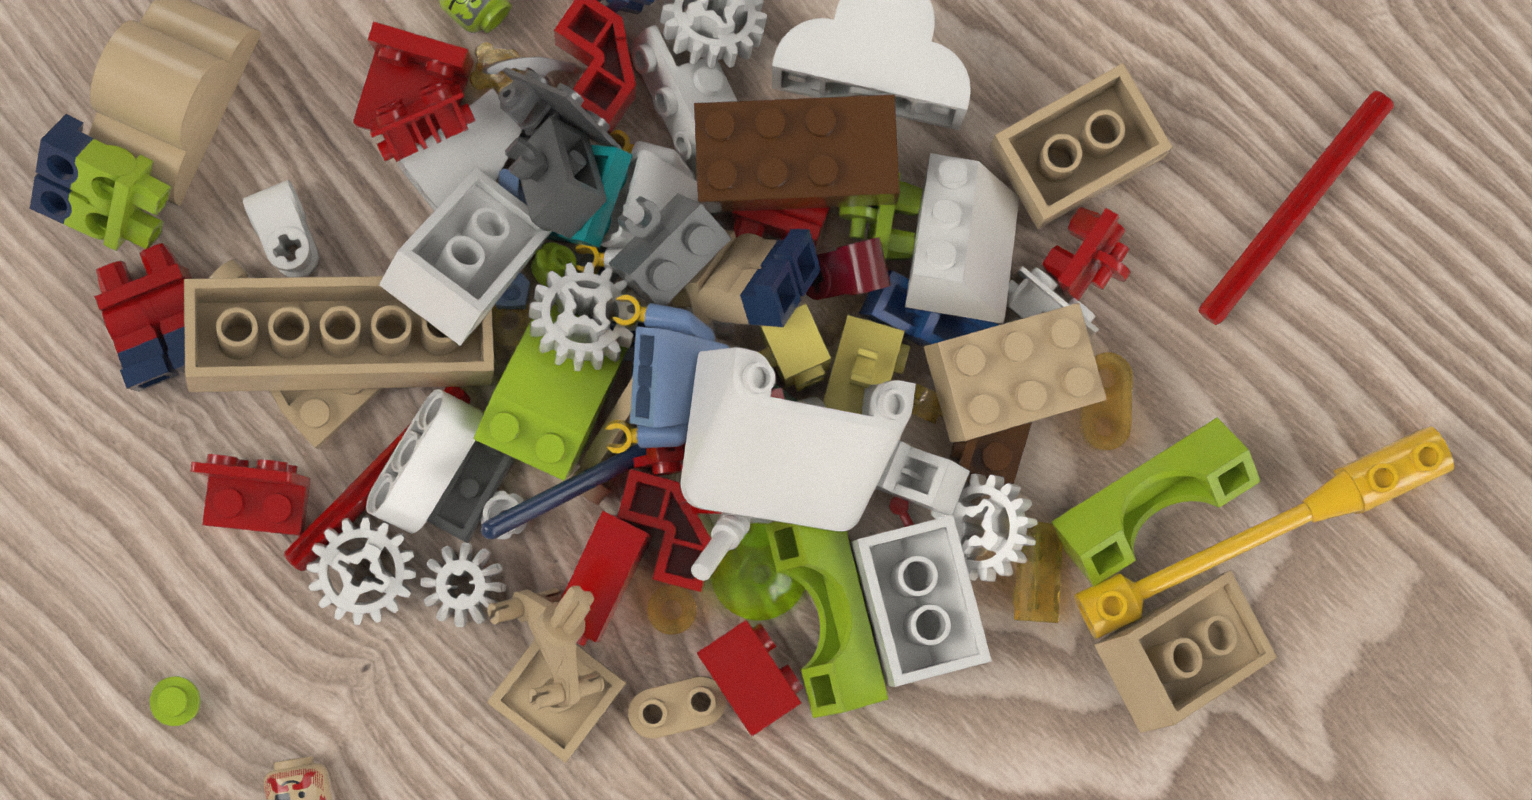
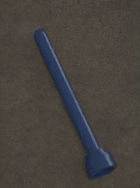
(561, 493)

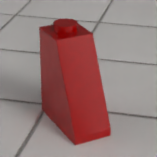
(607, 570)

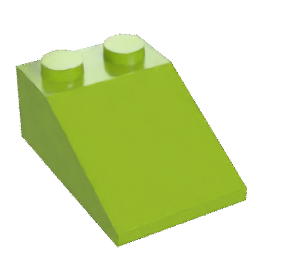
(546, 409)

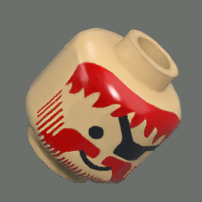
(297, 780)

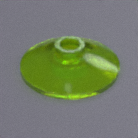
(744, 596)

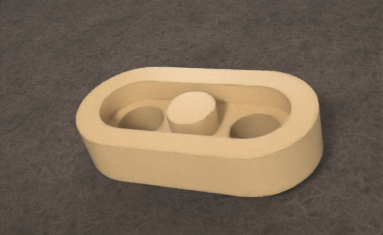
(676, 707)

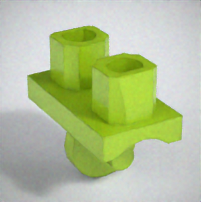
(895, 243)

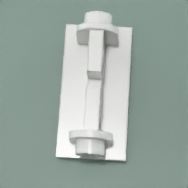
(1037, 296)

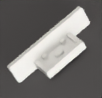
(677, 89)

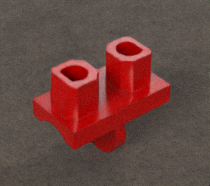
(1096, 258)

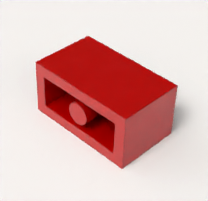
(751, 677)

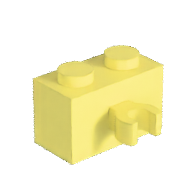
(796, 350)
(864, 358)

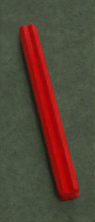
(1296, 207)

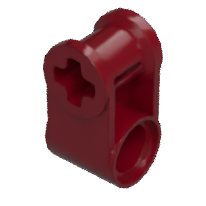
(851, 270)

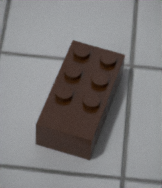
(797, 153)

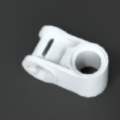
(282, 223)

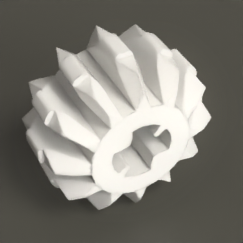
(462, 568)

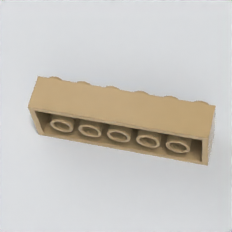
(320, 338)

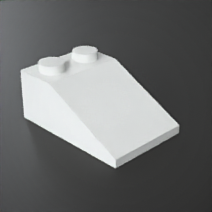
(464, 256)

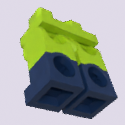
(97, 187)

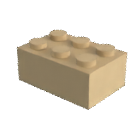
(1080, 146)
(1015, 373)

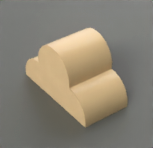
(169, 85)

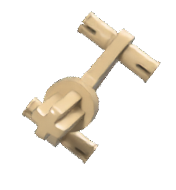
(556, 630)

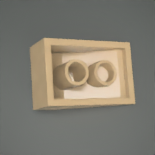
(1185, 653)

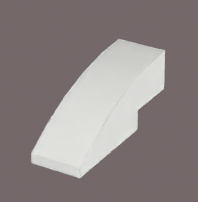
(923, 479)

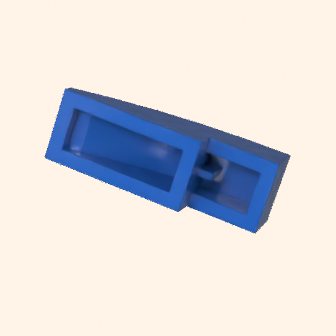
(922, 327)

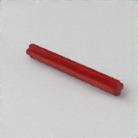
(348, 504)

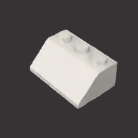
(963, 241)
(920, 601)

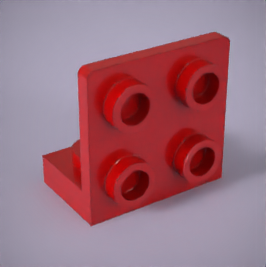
(403, 66)
(254, 499)

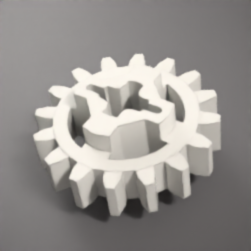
(711, 26)
(581, 337)
(1003, 523)
(340, 558)

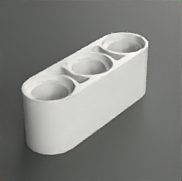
(424, 461)

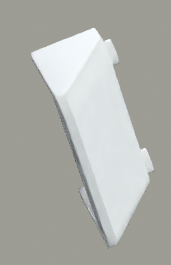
(783, 455)

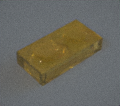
(1039, 579)

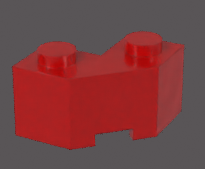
(599, 41)
(661, 506)

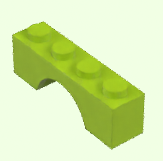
(1201, 467)
(845, 664)

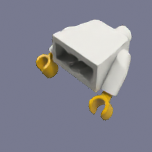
(653, 174)

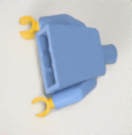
(662, 374)

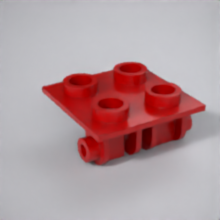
(435, 98)

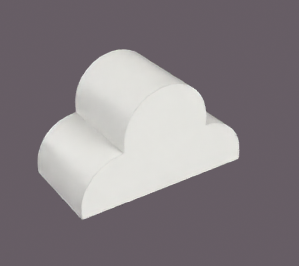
(876, 51)

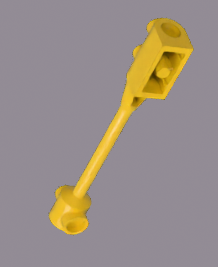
(1354, 490)

